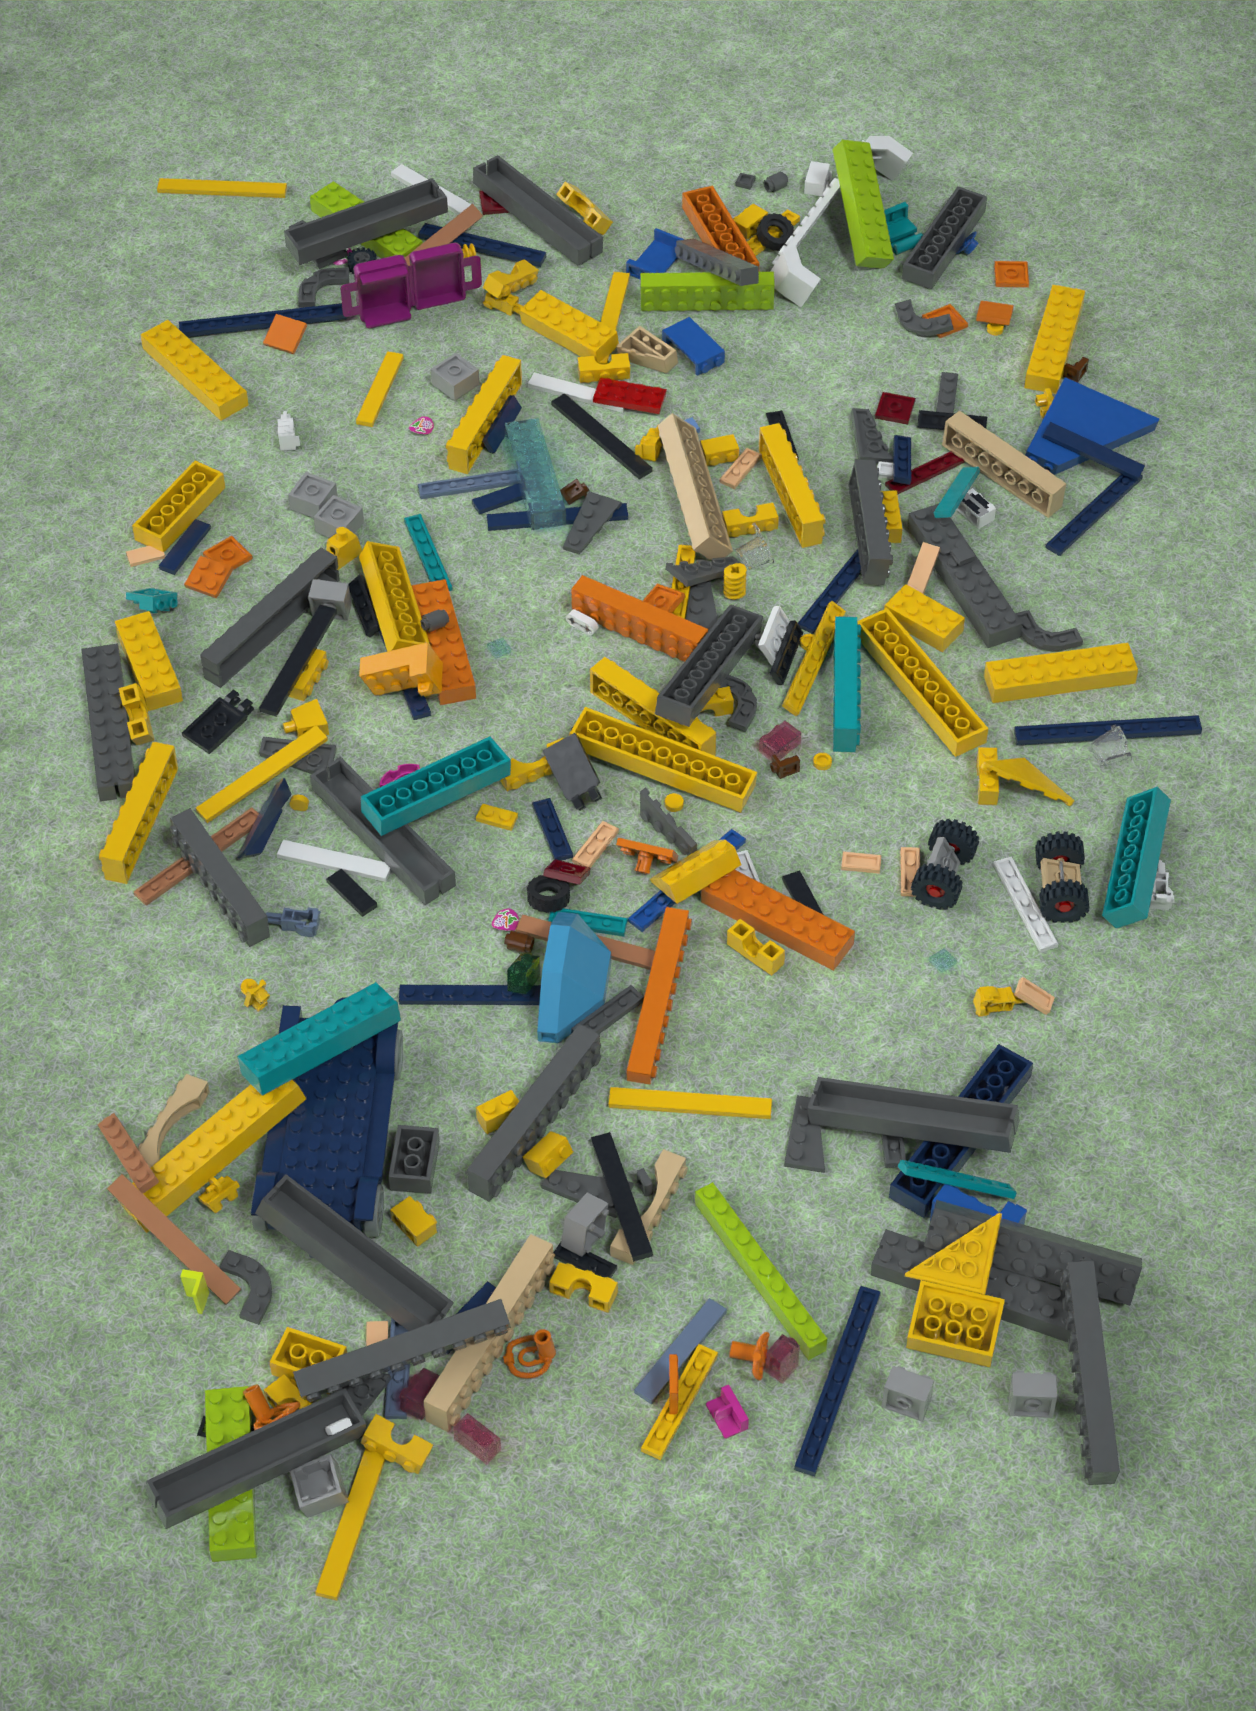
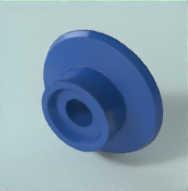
(969, 244)

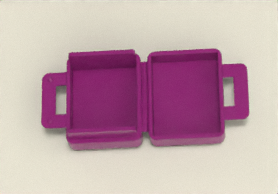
(390, 287)

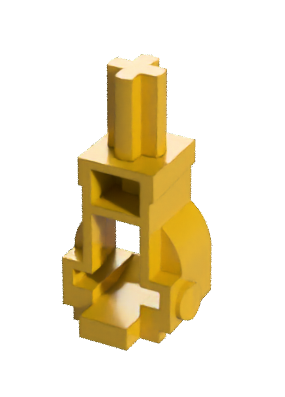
(506, 304)
(650, 445)
(994, 999)

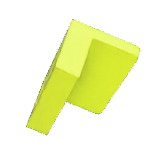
(195, 1287)

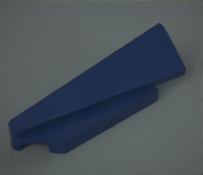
(266, 820)

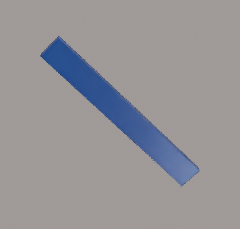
(657, 904)

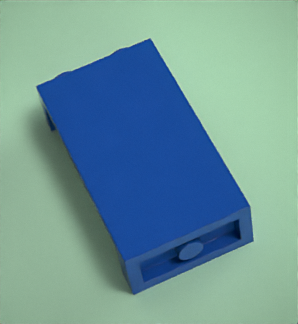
(657, 257)
(695, 345)

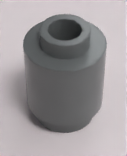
(776, 182)
(434, 620)

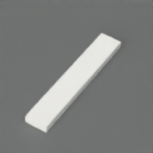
(410, 177)
(573, 390)
(333, 860)
(1025, 904)

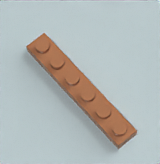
(128, 1153)

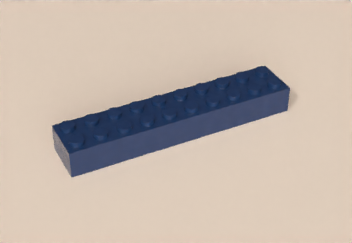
(996, 1081)

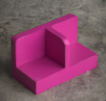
(728, 1413)

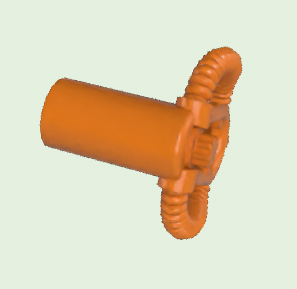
(546, 1352)
(752, 1353)
(262, 1409)

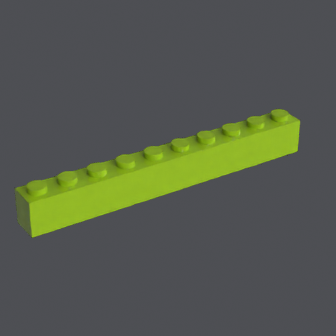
(761, 1271)

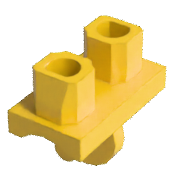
(1044, 399)
(255, 994)
(217, 1191)

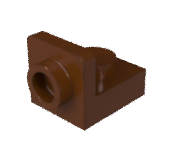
(1077, 371)
(574, 491)
(785, 767)

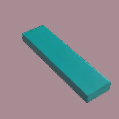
(599, 922)

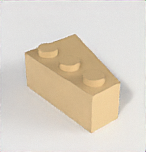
(648, 351)

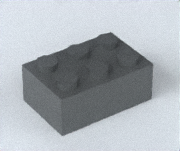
(414, 1159)

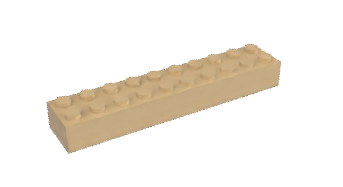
(694, 488)
(469, 1365)

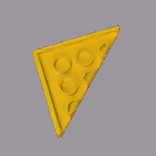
(1030, 777)
(965, 1261)

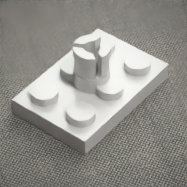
(773, 634)

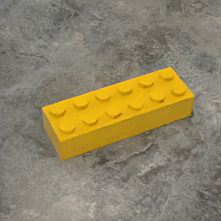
(568, 326)
(178, 506)
(148, 660)

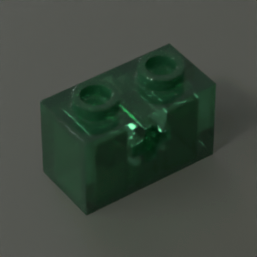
(523, 973)

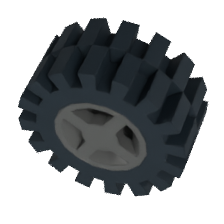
(359, 257)

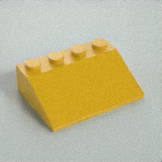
(697, 870)
(955, 1323)

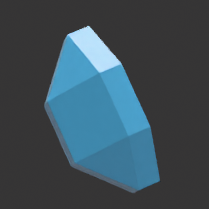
(572, 977)

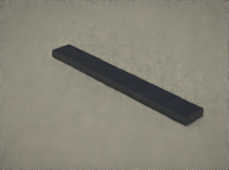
(602, 436)
(298, 660)
(622, 1197)

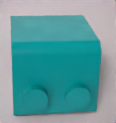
(901, 229)

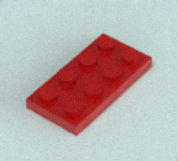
(629, 395)

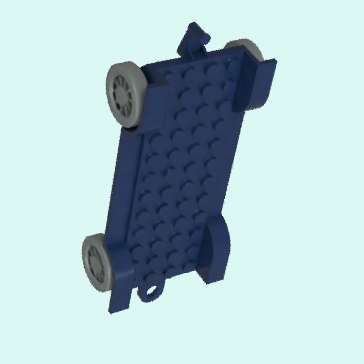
(339, 1132)

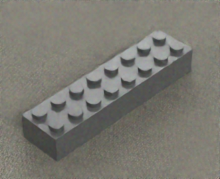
(944, 237)
(870, 522)
(219, 878)

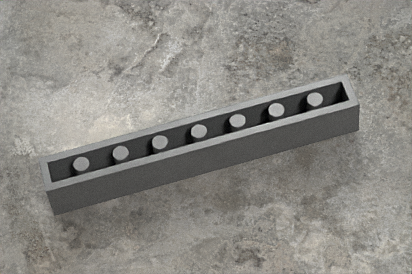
(717, 262)

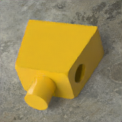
(344, 546)
(305, 718)

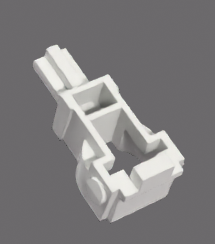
(286, 433)
(1165, 900)

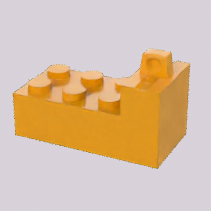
(403, 669)

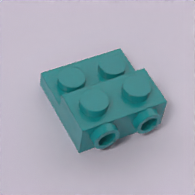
(153, 599)

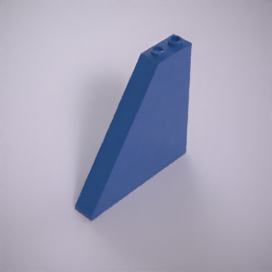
(1090, 416)

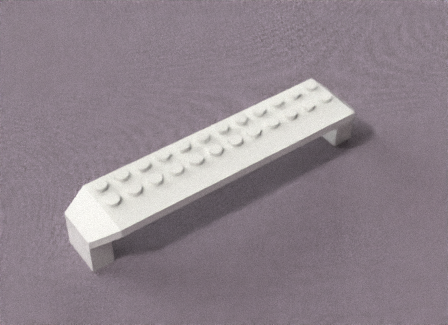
(789, 275)

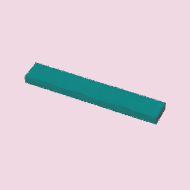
(956, 492)
(426, 549)
(957, 1179)

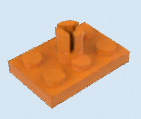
(646, 854)

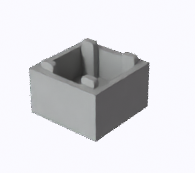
(455, 376)
(311, 494)
(337, 514)
(332, 595)
(584, 1224)
(907, 1393)
(1032, 1394)
(319, 1486)

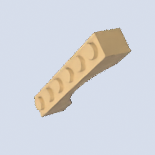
(189, 1096)
(668, 1172)

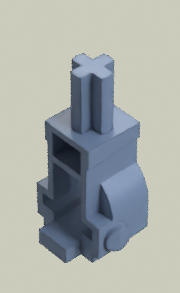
(291, 920)

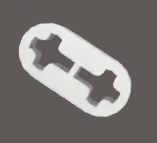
(582, 622)

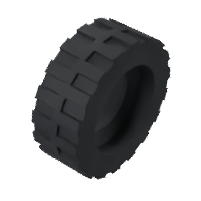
(778, 221)
(548, 903)

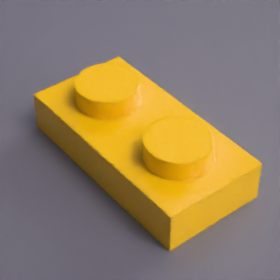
(496, 817)

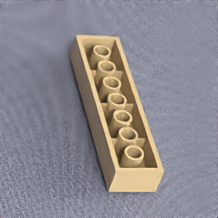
(1004, 464)

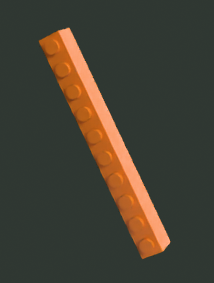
(658, 996)

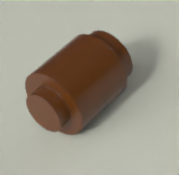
(519, 941)

